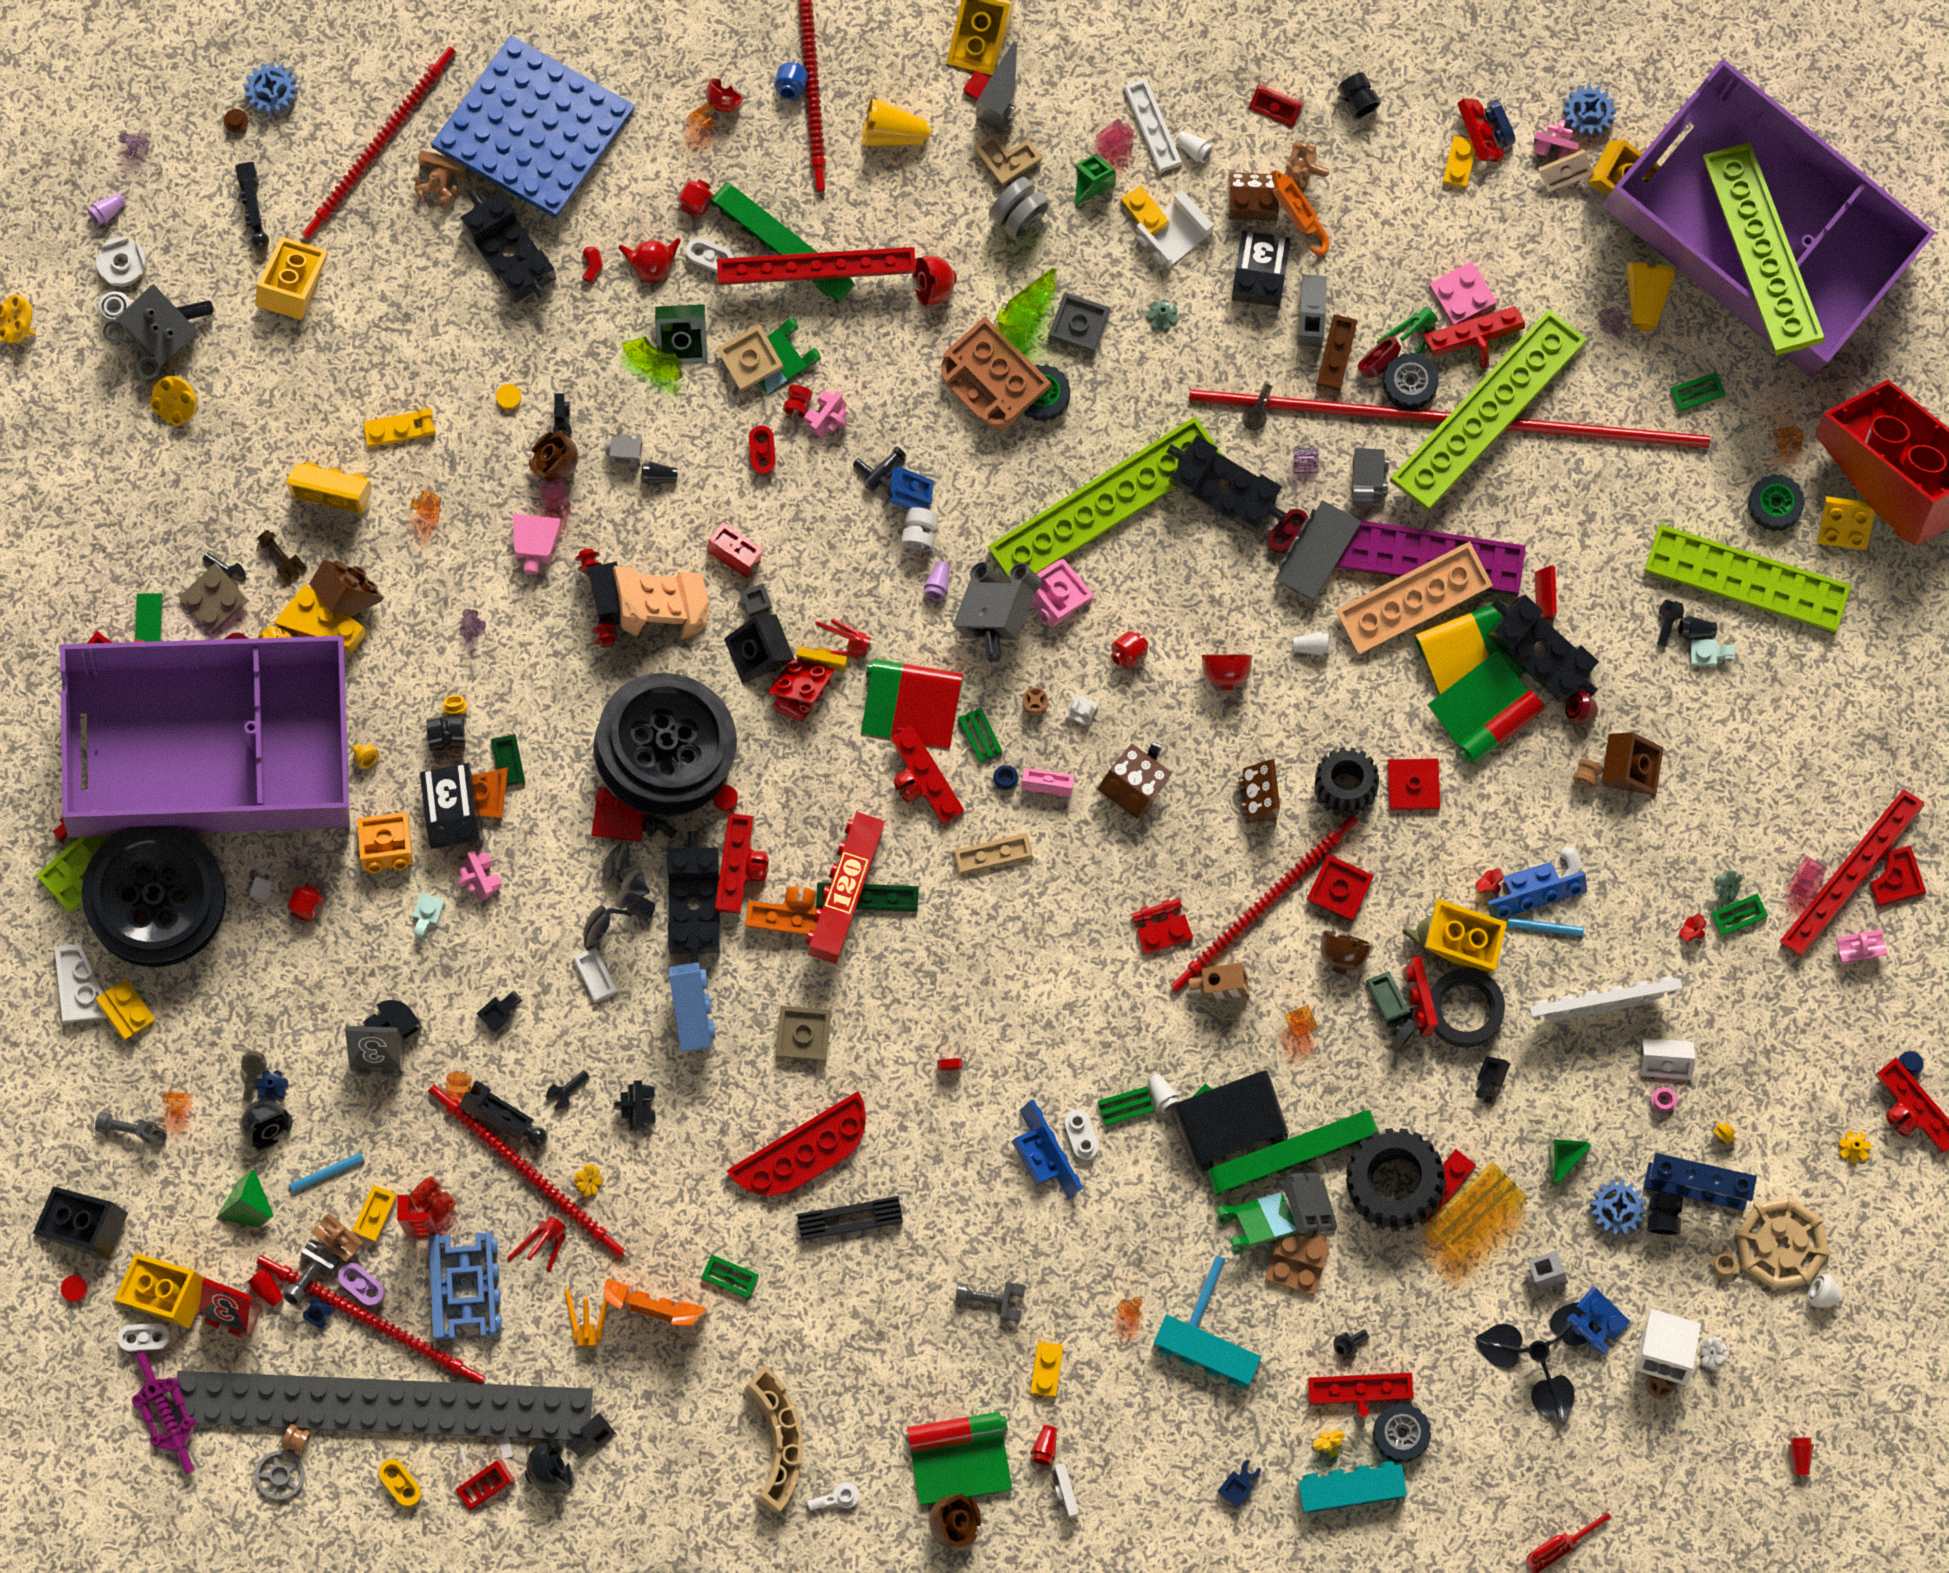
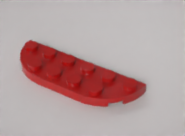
(804, 1151)

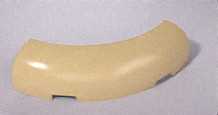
(785, 1434)

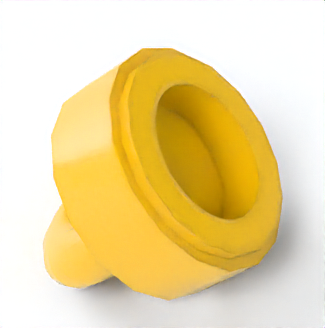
(365, 755)

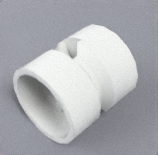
(919, 529)

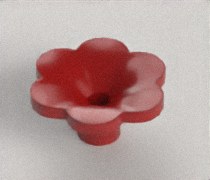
(1490, 881)
(1693, 928)

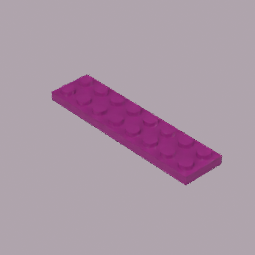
(1400, 549)

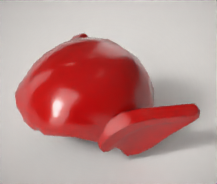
(651, 259)

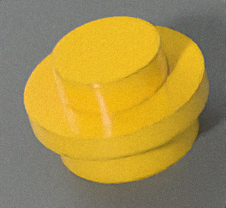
(454, 705)
(1725, 1132)

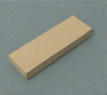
(993, 853)

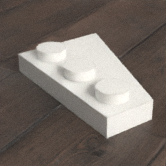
(77, 985)

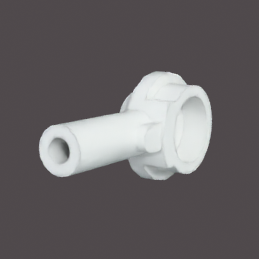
(844, 1495)

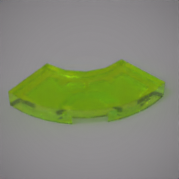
(652, 361)

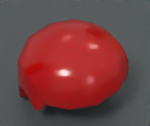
(715, 95)

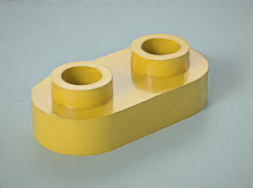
(400, 1483)

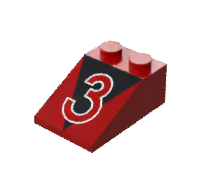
(228, 1308)

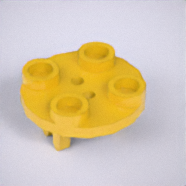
(15, 319)
(164, 395)

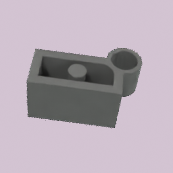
(1368, 476)

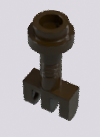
(267, 539)

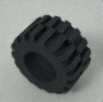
(1346, 800)

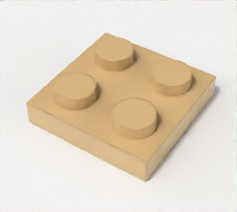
(750, 357)

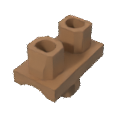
(337, 1238)

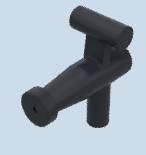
(881, 472)

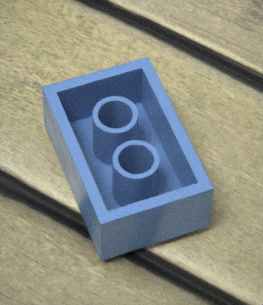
(691, 1006)

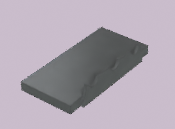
(1316, 550)

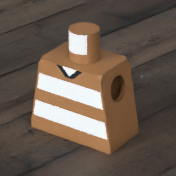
(1232, 982)

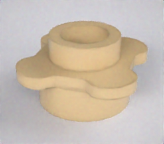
(1726, 1257)

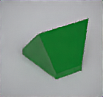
(1093, 178)
(1564, 1156)
(247, 1203)

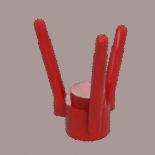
(857, 642)
(550, 1231)

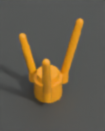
(586, 1334)

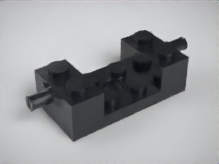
(494, 226)
(1249, 496)
(1562, 665)
(693, 873)

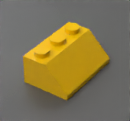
(329, 487)

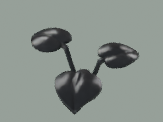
(629, 896)
(1501, 1347)

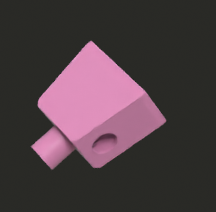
(535, 540)

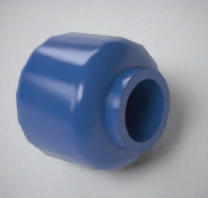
(791, 80)

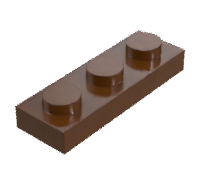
(1336, 352)

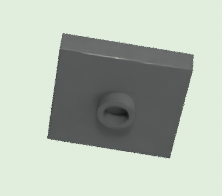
(1079, 323)

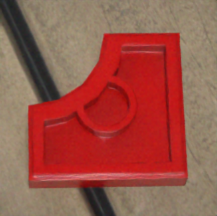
(1900, 878)

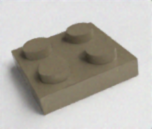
(214, 598)
(803, 1033)

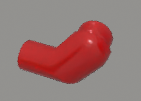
(595, 263)

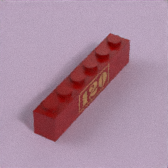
(846, 887)

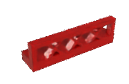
(414, 1223)

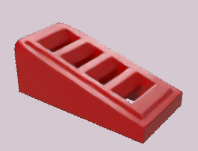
(502, 1469)

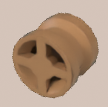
(1032, 697)
(1587, 773)
(1660, 1384)
(295, 1440)

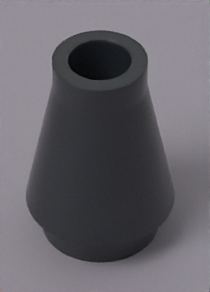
(656, 473)
(1695, 628)

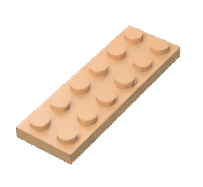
(1414, 598)

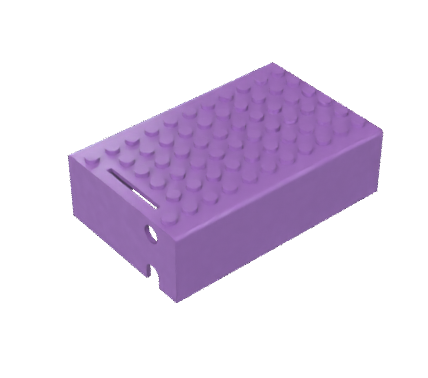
(1838, 222)
(205, 735)

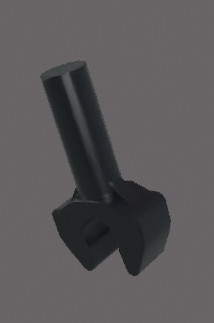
(229, 570)
(1670, 611)
(566, 1090)

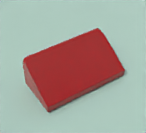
(1275, 105)
(1546, 592)

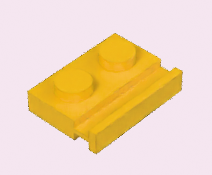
(125, 1009)

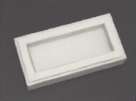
(595, 974)

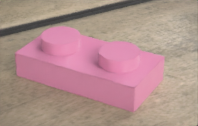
(1047, 782)

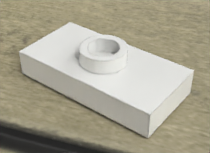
(1064, 1490)

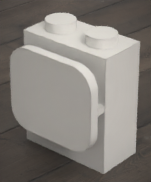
(1668, 1347)

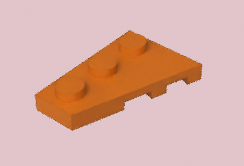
(491, 792)

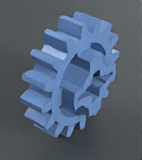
(282, 84)
(1587, 100)
(1630, 1209)

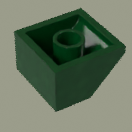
(682, 332)

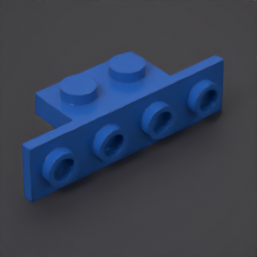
(1535, 889)
(1043, 1154)

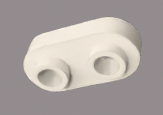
(710, 254)
(1081, 1134)
(144, 1337)

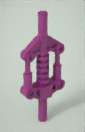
(176, 1438)

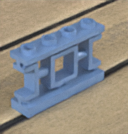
(444, 1287)

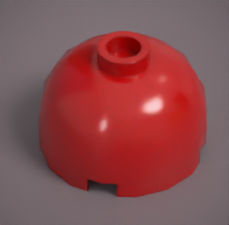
(934, 277)
(1226, 669)

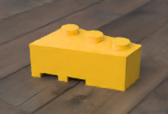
(310, 617)

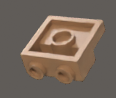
(1298, 1262)

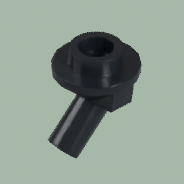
(651, 824)
(1347, 1343)

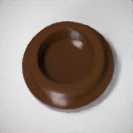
(236, 120)

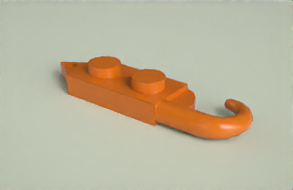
(1299, 210)

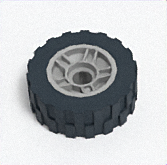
(1420, 371)
(1411, 1421)

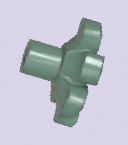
(1162, 314)
(1728, 885)

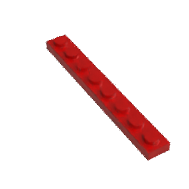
(816, 266)
(1852, 873)

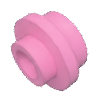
(1672, 1100)

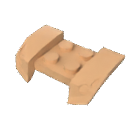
(661, 600)

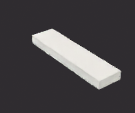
(1152, 125)

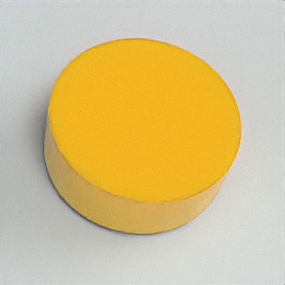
(508, 396)

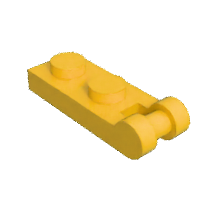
(399, 428)

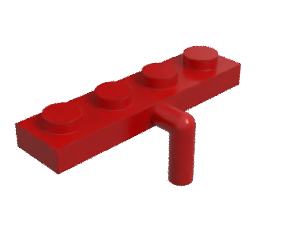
(1474, 332)
(1360, 1389)

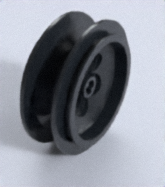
(682, 708)
(115, 871)

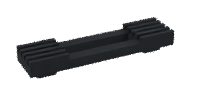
(886, 1211)

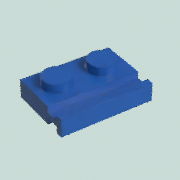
(910, 489)

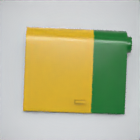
(1460, 646)

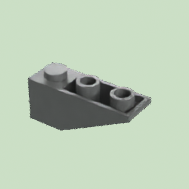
(1312, 310)

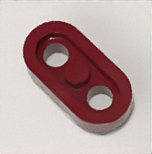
(1379, 357)
(1286, 530)

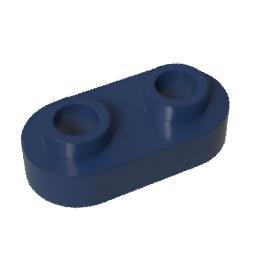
(1497, 115)

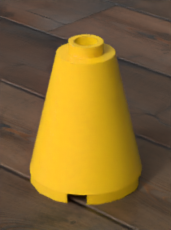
(892, 126)
(1648, 293)

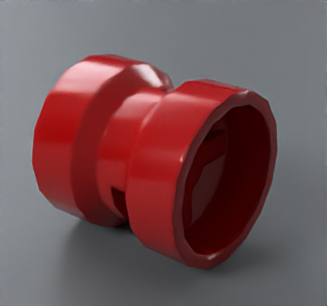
(797, 399)

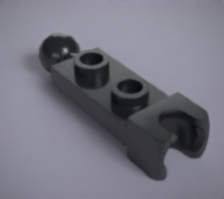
(248, 179)
(501, 1114)

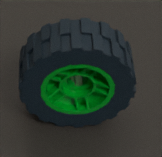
(1057, 396)
(1786, 493)

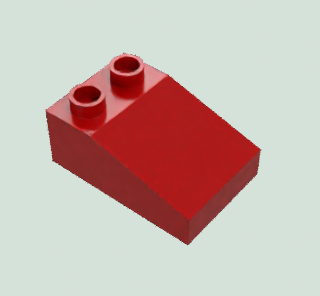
(1893, 458)

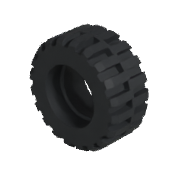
(1386, 1148)

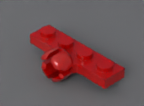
(923, 776)
(738, 864)
(1913, 1106)

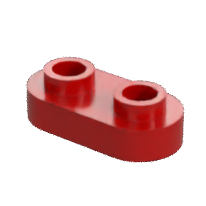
(762, 451)

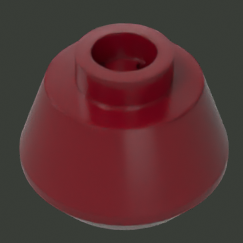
(1581, 708)

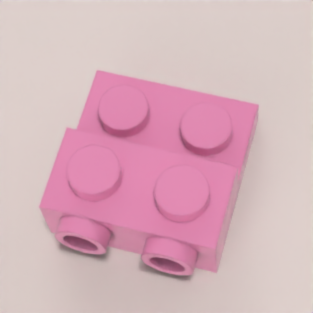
(1059, 593)

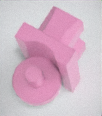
(1544, 141)
(830, 416)
(474, 877)
(1861, 946)

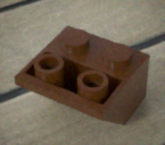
(344, 588)

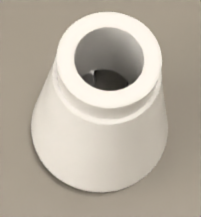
(1195, 146)
(1314, 643)
(1162, 1093)

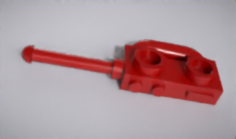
(1559, 1546)

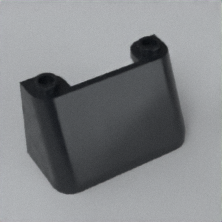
(1229, 1119)

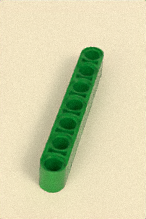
(772, 234)
(1292, 1151)

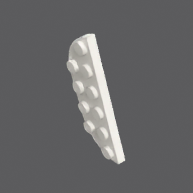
(1614, 999)

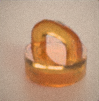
(458, 1083)
(1130, 1308)

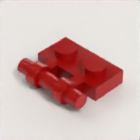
(1165, 933)

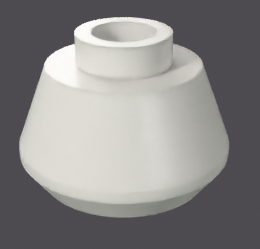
(112, 305)
(1824, 1292)

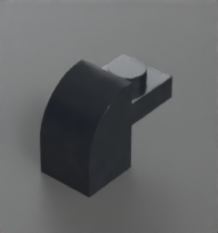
(394, 1015)

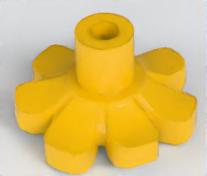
(1850, 1148)
(587, 1180)
(1329, 1442)

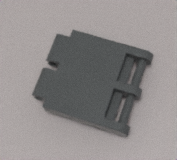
(1309, 1202)

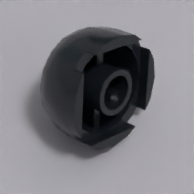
(263, 1122)
(546, 1468)

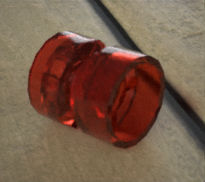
(426, 1193)

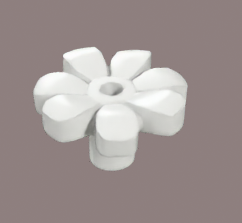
(1714, 1353)

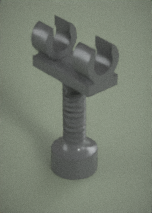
(144, 1130)
(294, 1293)
(964, 1294)

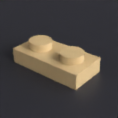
(1566, 170)

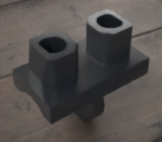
(632, 1105)

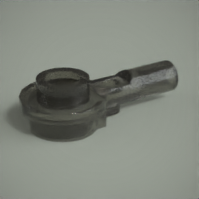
(1254, 417)
(253, 1064)

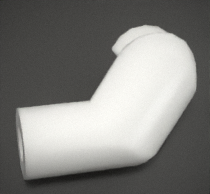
(1572, 859)

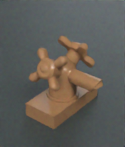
(1302, 164)
(441, 168)

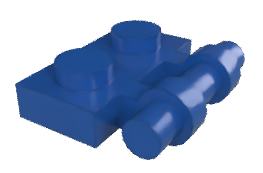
(1601, 1313)

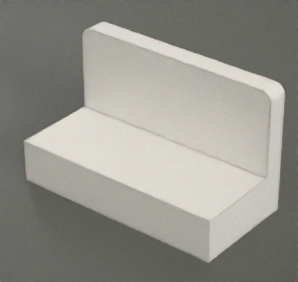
(1667, 1058)

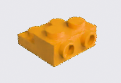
(385, 842)

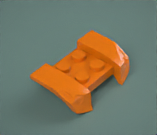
(681, 1315)

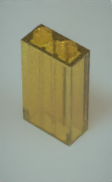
(1475, 1213)

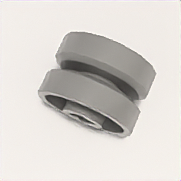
(1019, 208)

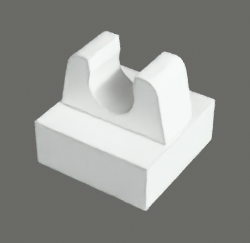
(1081, 710)

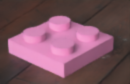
(1462, 293)

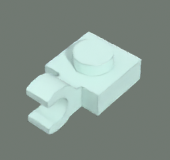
(1706, 652)
(427, 911)

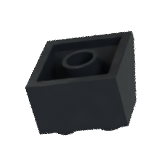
(759, 647)

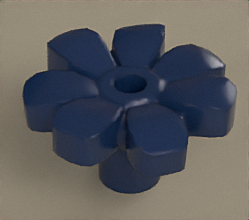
(274, 1089)

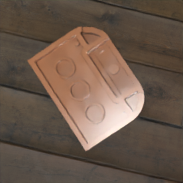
(992, 376)

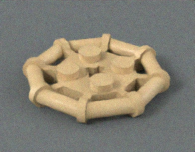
(1767, 1245)

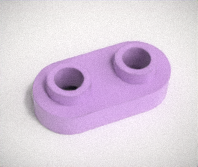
(361, 1285)

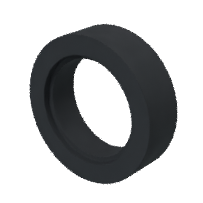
(1488, 987)

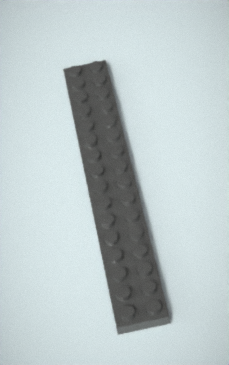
(384, 1405)

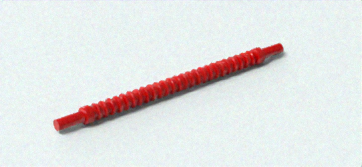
(599, 1234)
(455, 1366)

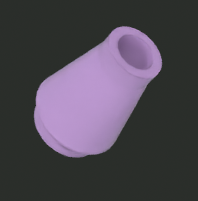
(105, 209)
(937, 583)

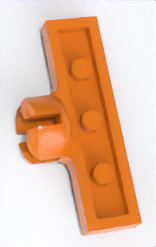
(789, 917)

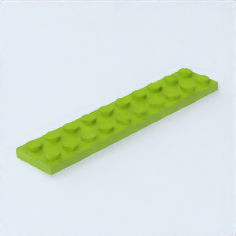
(1763, 249)
(1488, 410)
(1096, 505)

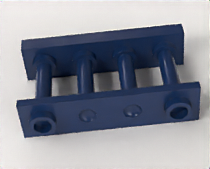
(1700, 1181)

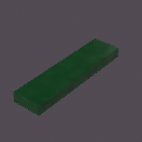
(881, 897)

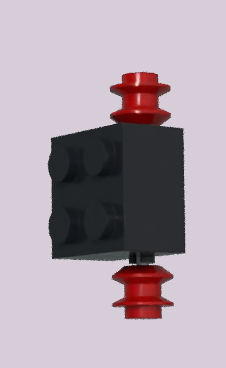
(605, 595)

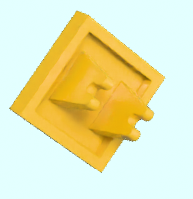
(1845, 523)

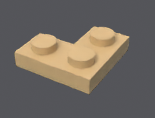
(1007, 164)

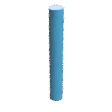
(1545, 927)
(326, 1172)
(1206, 1291)

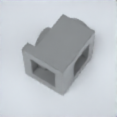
(625, 449)
(1546, 1263)

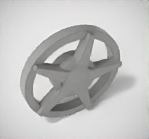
(279, 1475)

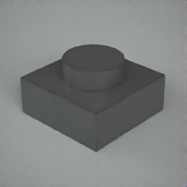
(756, 600)

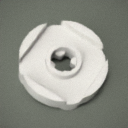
(109, 255)

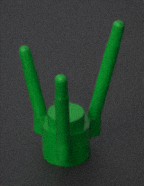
(1420, 322)

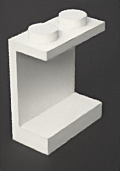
(1186, 231)

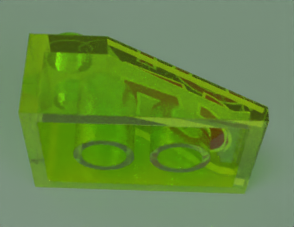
(1025, 309)

